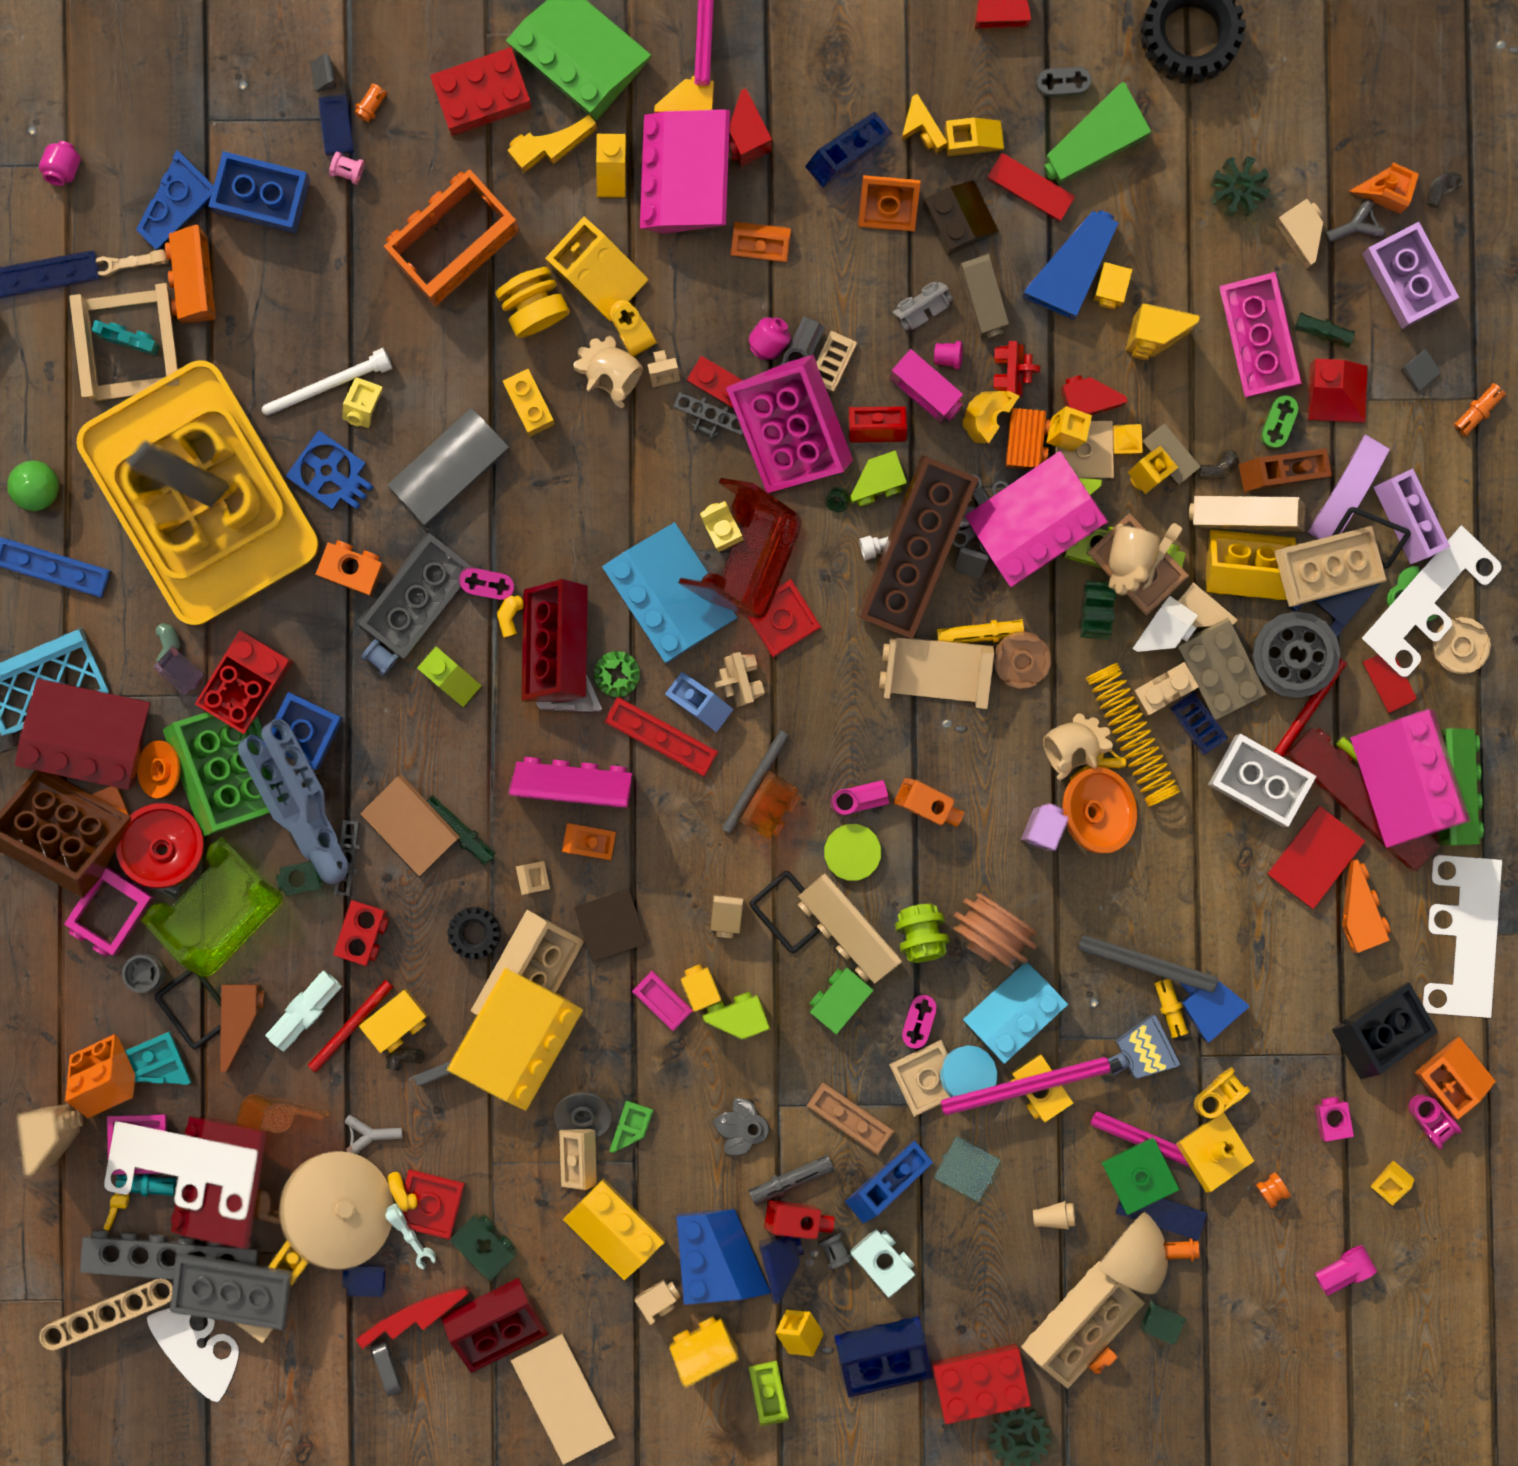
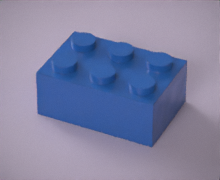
(259, 192)

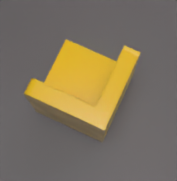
(799, 1333)

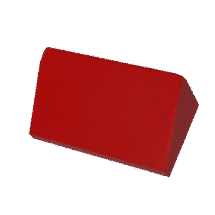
(877, 424)
(1391, 687)

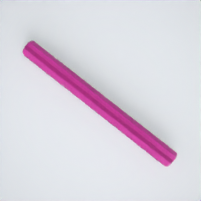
(1025, 1086)

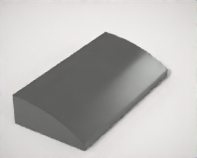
(449, 467)
(414, 595)

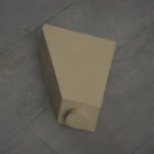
(983, 296)

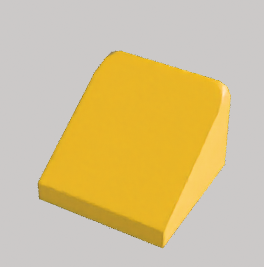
(1393, 1183)

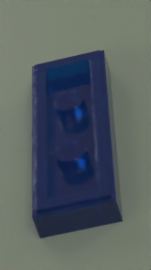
(1171, 1217)

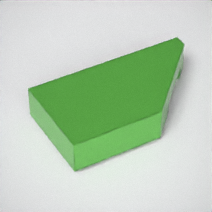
(631, 1126)

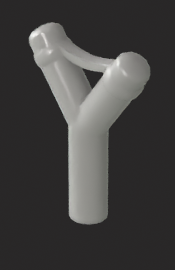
(369, 1134)

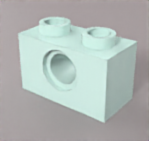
(888, 1278)

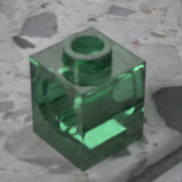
(312, 879)

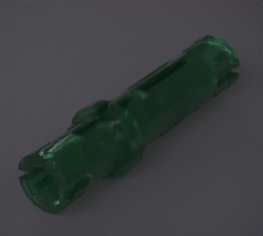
(468, 839)

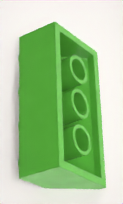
(1462, 750)

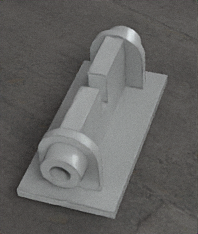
(912, 309)

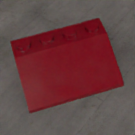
(83, 734)
(207, 1221)

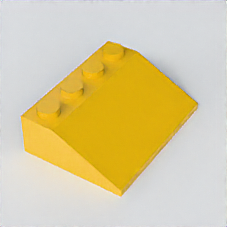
(515, 1039)

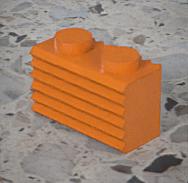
(1026, 439)

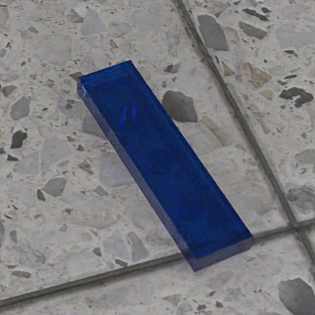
(48, 274)

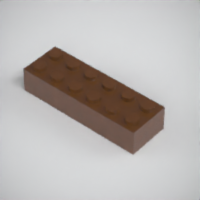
(917, 547)

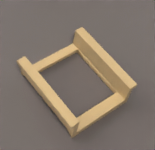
(85, 349)

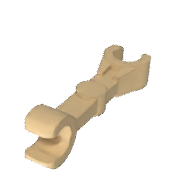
(155, 258)
(1169, 538)

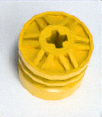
(530, 297)

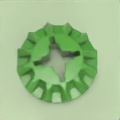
(621, 686)

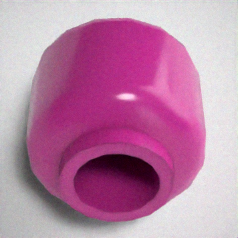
(59, 163)
(769, 338)

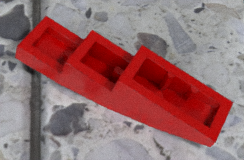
(422, 1311)

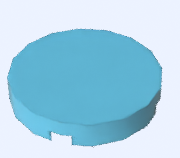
(967, 1071)

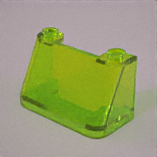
(215, 911)

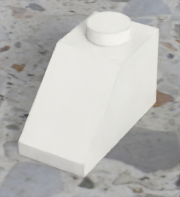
(1167, 627)

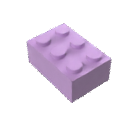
(1410, 275)

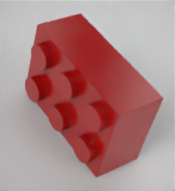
(481, 91)
(981, 1383)

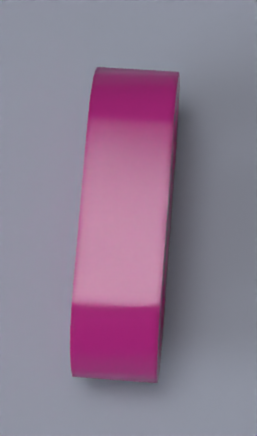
(484, 590)
(926, 1022)

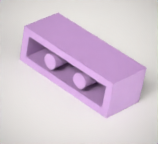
(1409, 507)
(1045, 827)

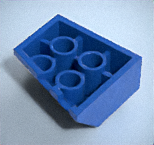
(717, 1258)

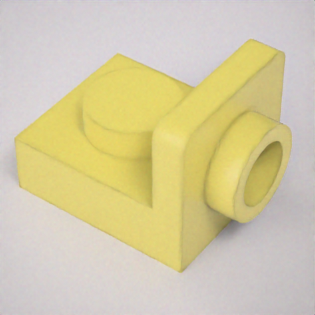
(361, 402)
(721, 526)

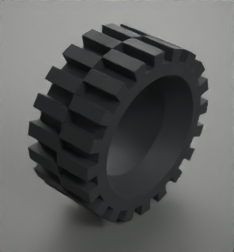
(1230, 37)

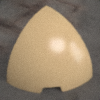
(1138, 1257)

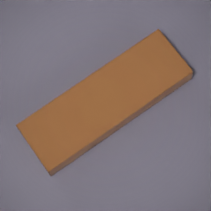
(850, 1118)

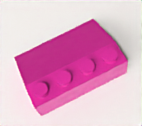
(684, 170)
(790, 424)
(1036, 519)
(1410, 778)
(572, 784)

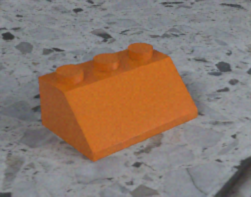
(190, 275)

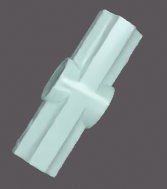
(303, 1010)

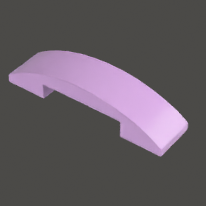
(1350, 487)

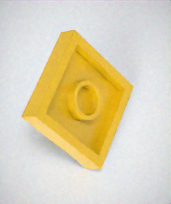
(1215, 1152)

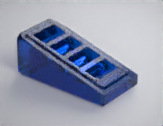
(1203, 747)

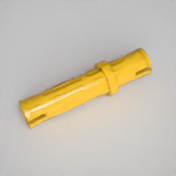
(981, 632)

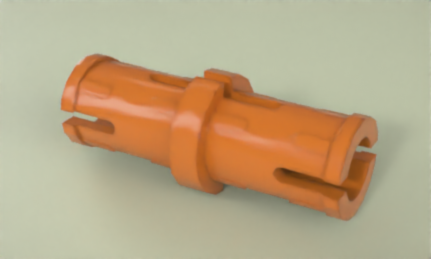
(1479, 410)

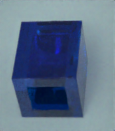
(365, 1280)

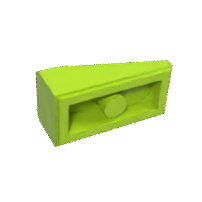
(768, 1393)

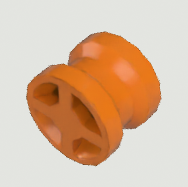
(1273, 1190)

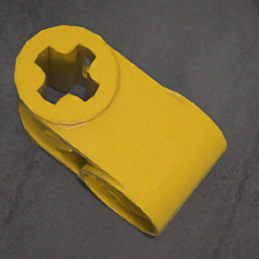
(633, 330)
(1221, 1093)

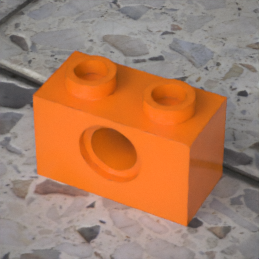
(333, 562)

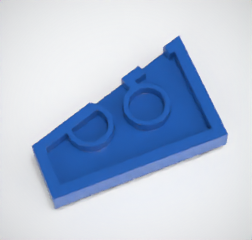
(177, 201)

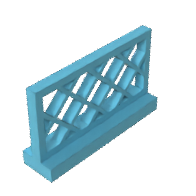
(39, 656)

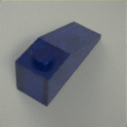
(847, 149)

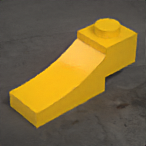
(529, 150)

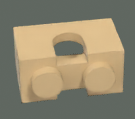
(1158, 694)

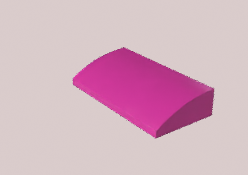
(1261, 335)

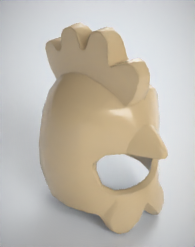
(608, 369)
(1131, 557)
(1076, 744)

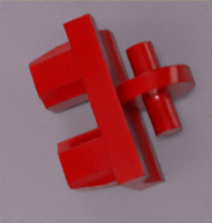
(1017, 365)

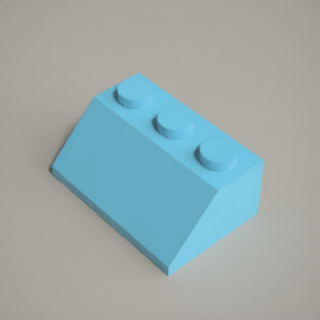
(1015, 1012)

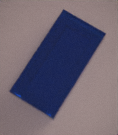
(336, 124)

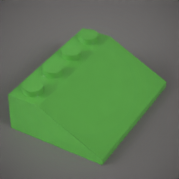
(579, 52)
(214, 773)

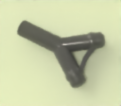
(1357, 224)

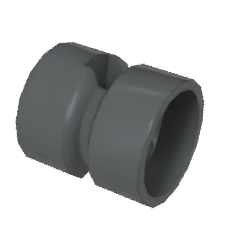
(144, 973)

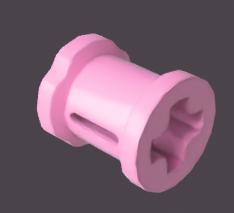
(356, 166)

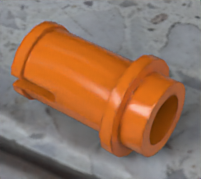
(370, 103)
(1182, 1250)

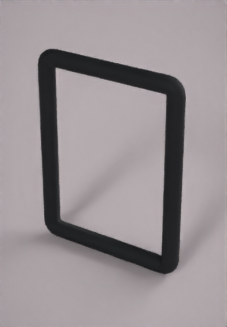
(1407, 533)
(767, 922)
(173, 1019)

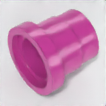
(949, 354)

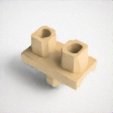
(736, 681)

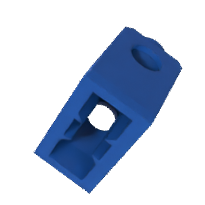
(1212, 1010)

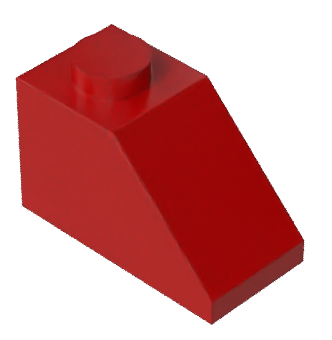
(1090, 395)

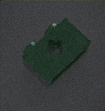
(468, 1243)

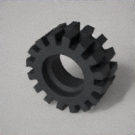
(456, 928)

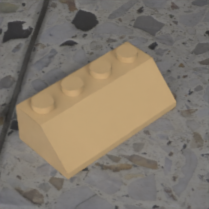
(849, 929)
(536, 952)
(47, 1135)
(1082, 1326)

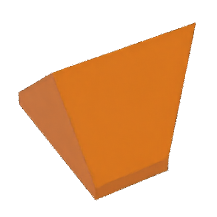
(1390, 188)

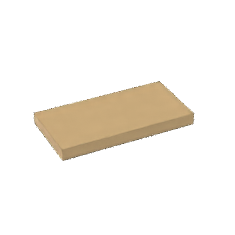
(1330, 566)
(562, 1398)

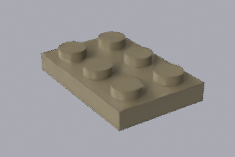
(1221, 669)

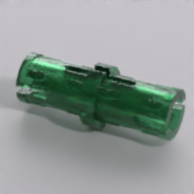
(1324, 330)

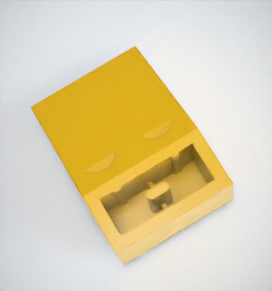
(595, 267)

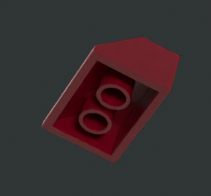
(494, 1325)

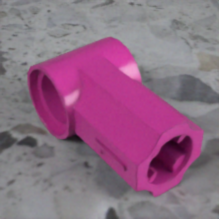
(862, 797)
(1352, 1267)

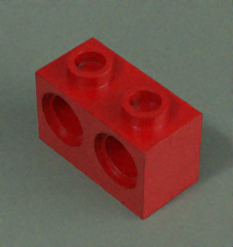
(354, 930)

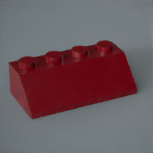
(554, 642)

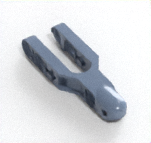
(301, 808)

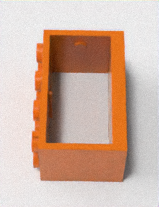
(472, 257)

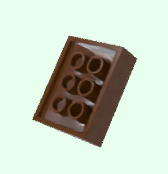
(61, 831)

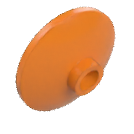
(158, 769)

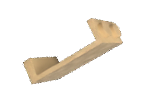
(937, 669)

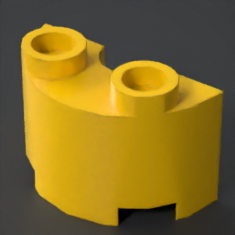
(982, 414)

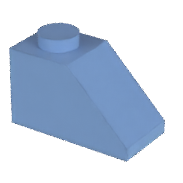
(699, 701)

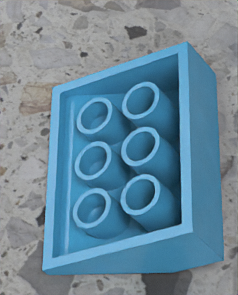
(664, 608)

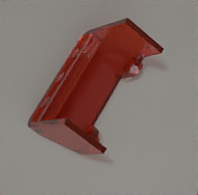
(758, 560)

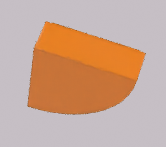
(1104, 1359)

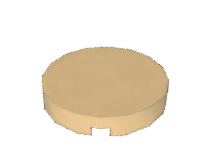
(1462, 647)

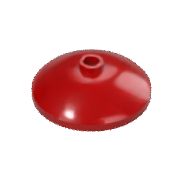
(159, 827)

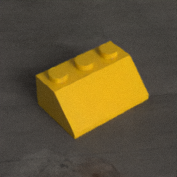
(1157, 329)
(1245, 564)
(614, 1229)

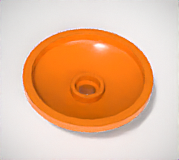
(1110, 808)

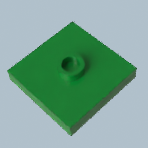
(1140, 1175)

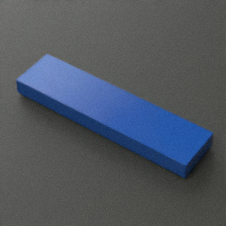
(53, 568)

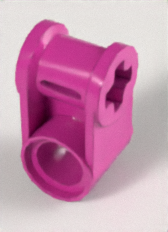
(1437, 1123)

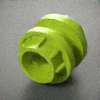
(922, 933)

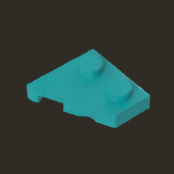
(117, 334)
(158, 1061)

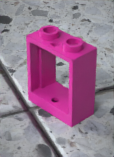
(927, 387)
(128, 888)

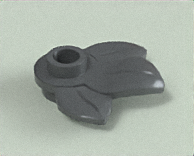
(737, 1125)

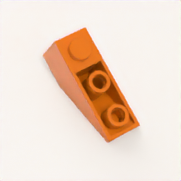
(1360, 914)

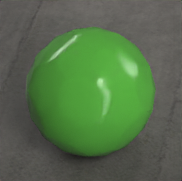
(33, 485)

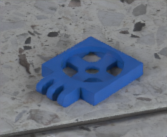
(348, 486)

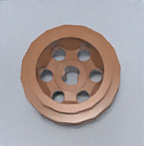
(994, 932)

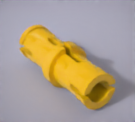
(1171, 1008)

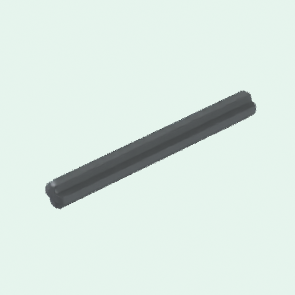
(1148, 963)

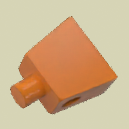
(919, 798)

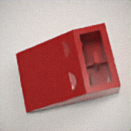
(243, 681)

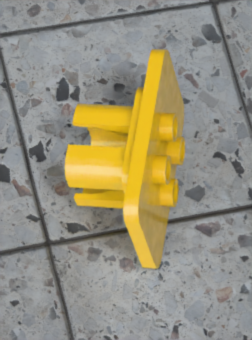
(194, 552)

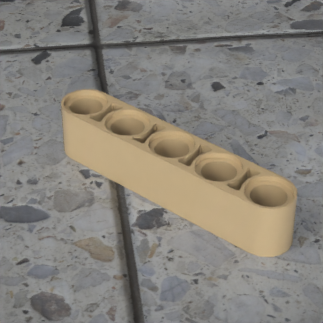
(97, 1320)

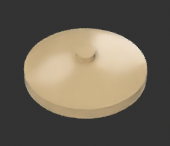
(336, 1210)

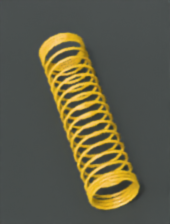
(1163, 793)

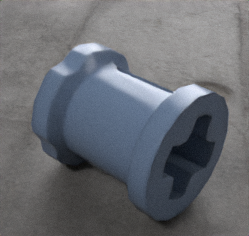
(379, 657)

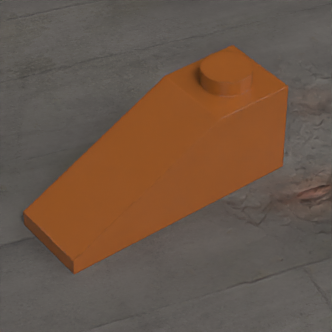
(1284, 469)
(238, 1015)

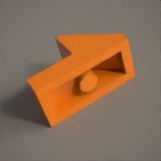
(589, 841)

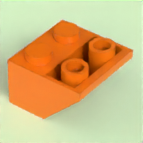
(99, 1077)
(1456, 1078)

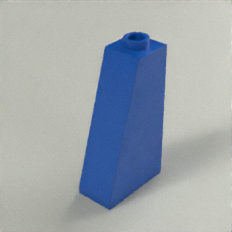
(1069, 273)

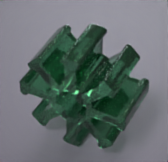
(1243, 177)
(1097, 610)

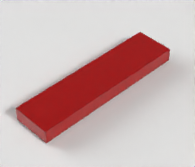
(661, 736)

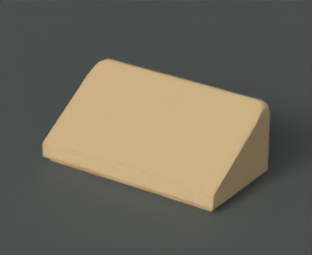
(578, 1158)

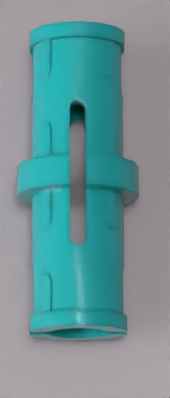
(149, 1185)

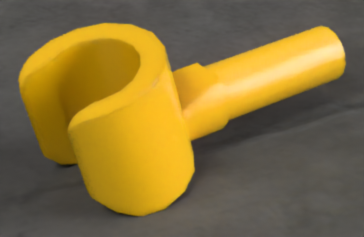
(117, 1201)

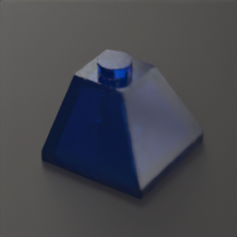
(780, 1261)

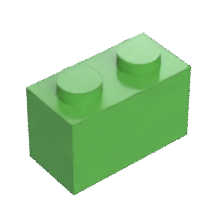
(840, 999)

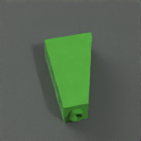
(1099, 136)

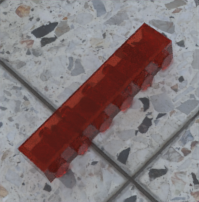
(1348, 789)

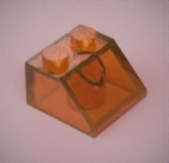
(769, 806)

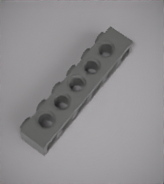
(96, 1261)

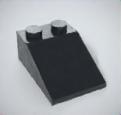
(1384, 1031)

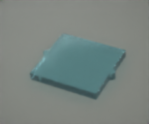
(967, 1168)

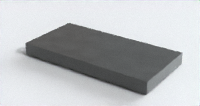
(230, 1291)

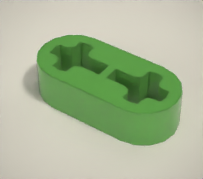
(1285, 424)

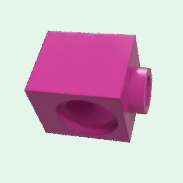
(1338, 1131)

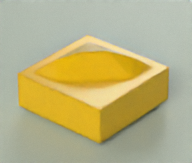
(1127, 439)

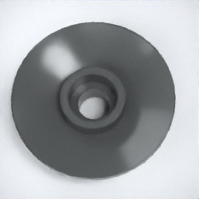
(583, 1112)

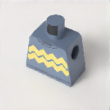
(1143, 1050)

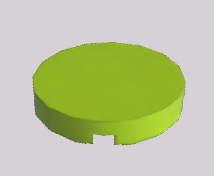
(852, 852)

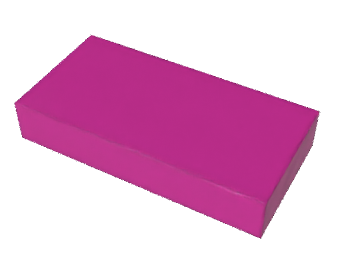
(662, 1000)

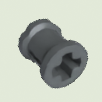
(835, 1250)

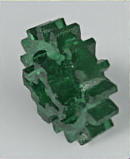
(1025, 1425)

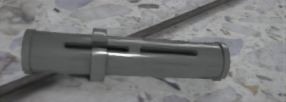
(780, 1185)

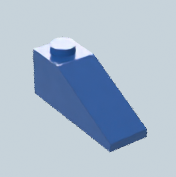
(888, 1182)

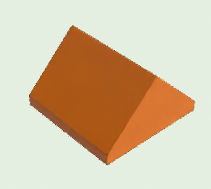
(889, 203)

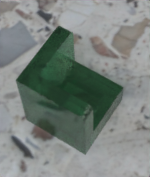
(1162, 1323)

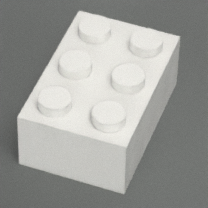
(1261, 780)

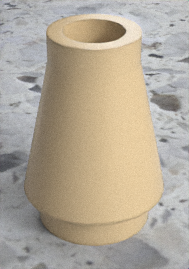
(1055, 1216)

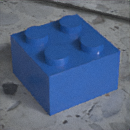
(311, 726)

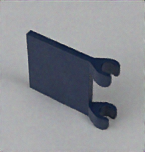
(1342, 606)

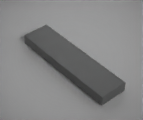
(177, 473)

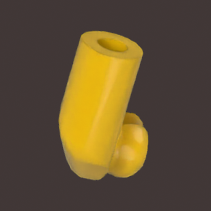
(506, 613)
(398, 1192)

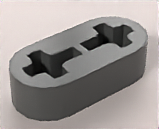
(1063, 75)
(387, 1368)

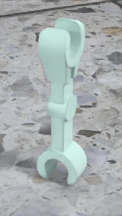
(397, 1219)

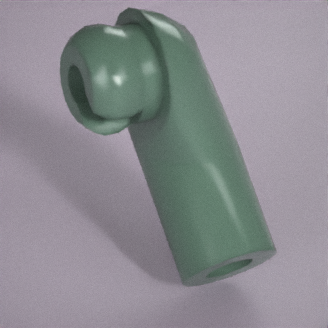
(168, 638)

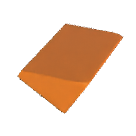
(760, 241)

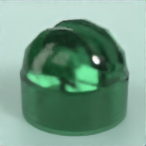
(835, 505)

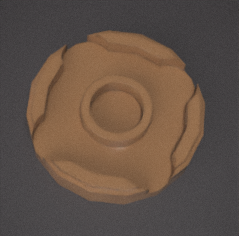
(1022, 660)

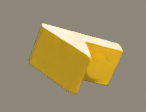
(920, 119)

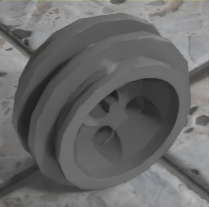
(1299, 624)

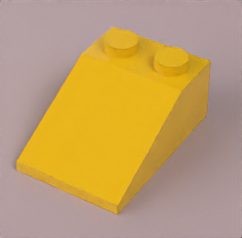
(703, 1350)

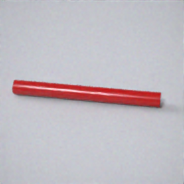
(1305, 714)
(349, 1027)

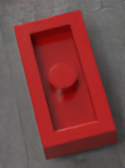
(712, 380)

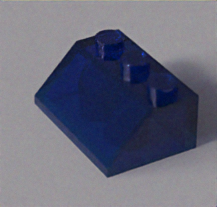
(883, 1356)

